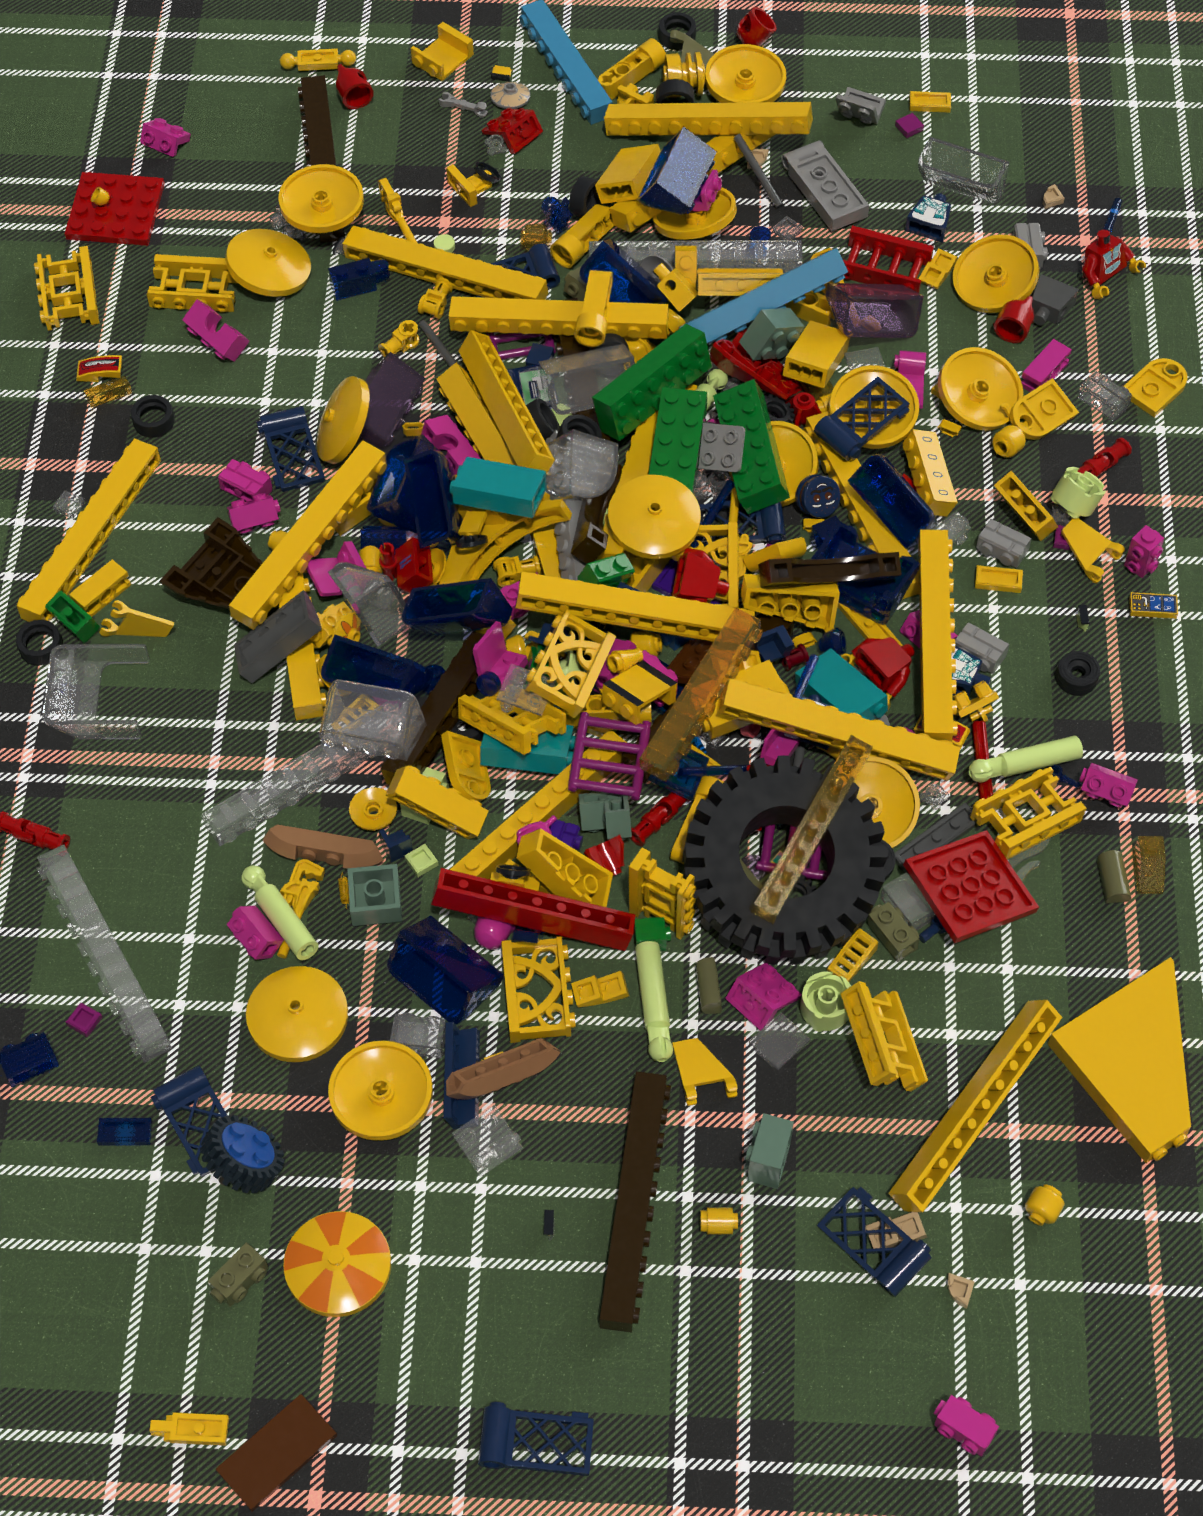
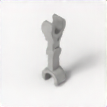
(451, 101)

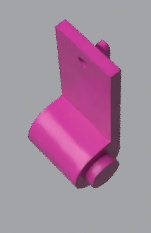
(912, 366)

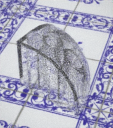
(582, 466)

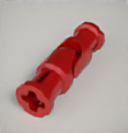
(1106, 457)
(659, 815)
(32, 832)

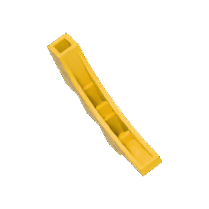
(471, 562)

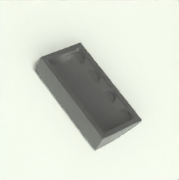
(276, 637)

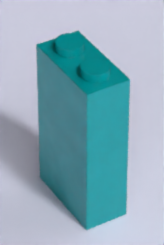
(499, 487)
(844, 687)
(548, 756)

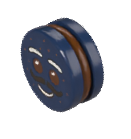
(818, 496)

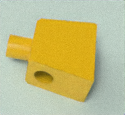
(679, 295)

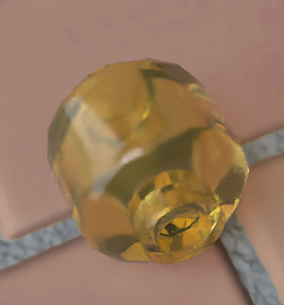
(535, 234)

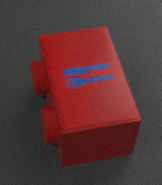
(413, 566)

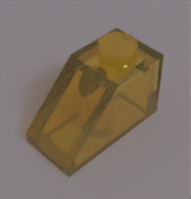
(1150, 864)

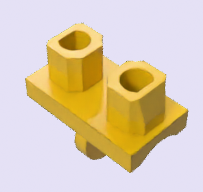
(631, 95)
(985, 696)

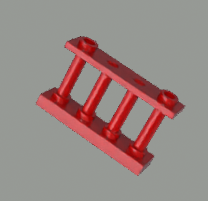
(890, 246)

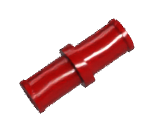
(388, 560)

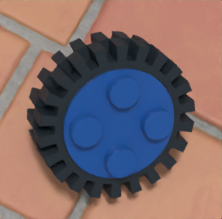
(242, 1154)

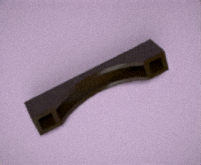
(589, 535)
(826, 571)

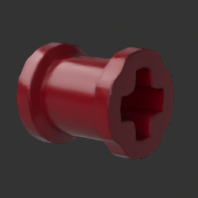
(797, 656)

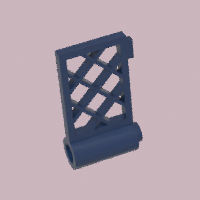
(538, 262)
(286, 425)
(842, 437)
(769, 523)
(177, 1096)
(902, 1261)
(499, 1432)

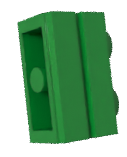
(608, 571)
(72, 616)

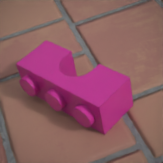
(203, 322)
(445, 435)

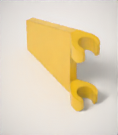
(1088, 546)
(135, 623)
(700, 1067)

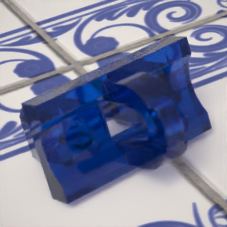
(557, 214)

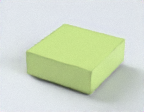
(421, 860)

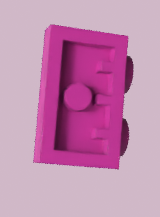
(319, 569)
(492, 655)
(761, 994)

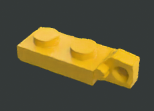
(192, 1428)

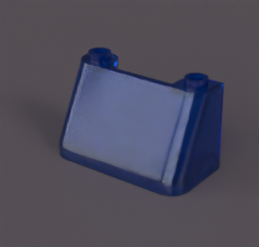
(869, 598)

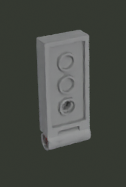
(825, 185)

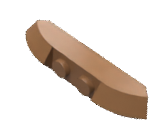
(322, 846)
(501, 1070)

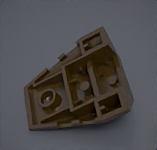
(216, 569)

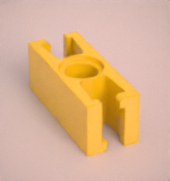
(812, 308)
(101, 588)

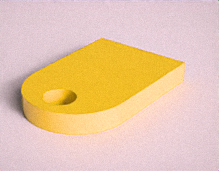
(1156, 388)
(1043, 409)
(464, 766)

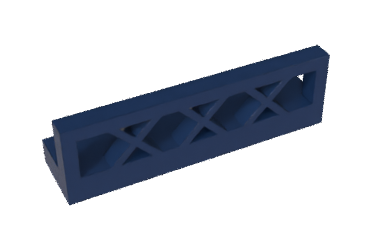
(461, 1050)

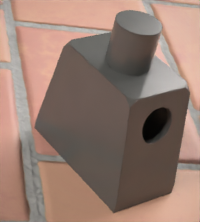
(1052, 300)

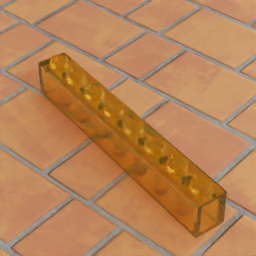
(700, 695)
(812, 829)

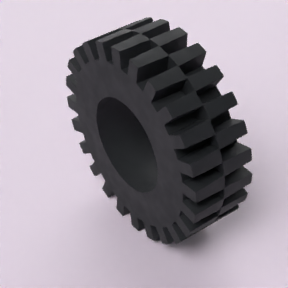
(727, 895)

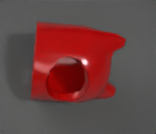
(755, 27)
(353, 87)
(1013, 318)

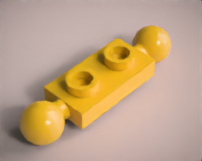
(317, 59)

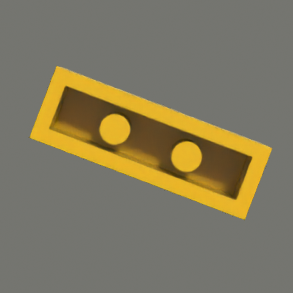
(1026, 505)

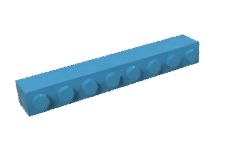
(565, 61)
(771, 295)

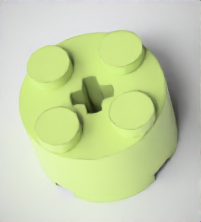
(1078, 492)
(822, 1001)

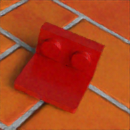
(516, 127)

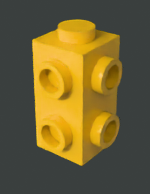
(328, 621)

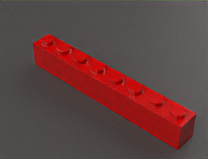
(533, 909)

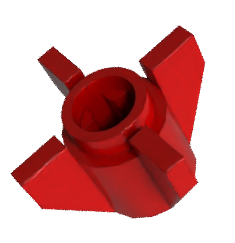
(804, 407)
(608, 854)

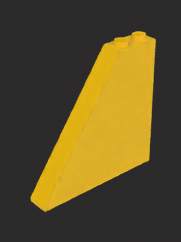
(1133, 1061)

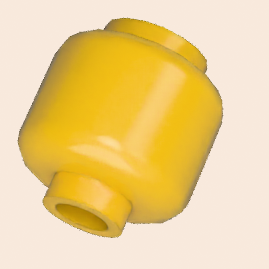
(1008, 441)
(647, 641)
(1044, 1205)

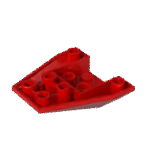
(768, 373)

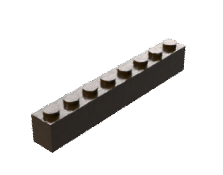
(441, 708)

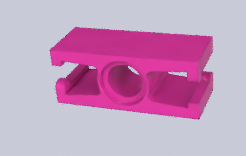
(1046, 365)

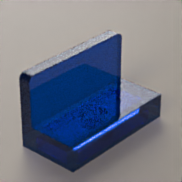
(378, 535)

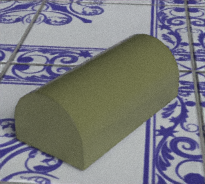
(1113, 877)
(708, 986)

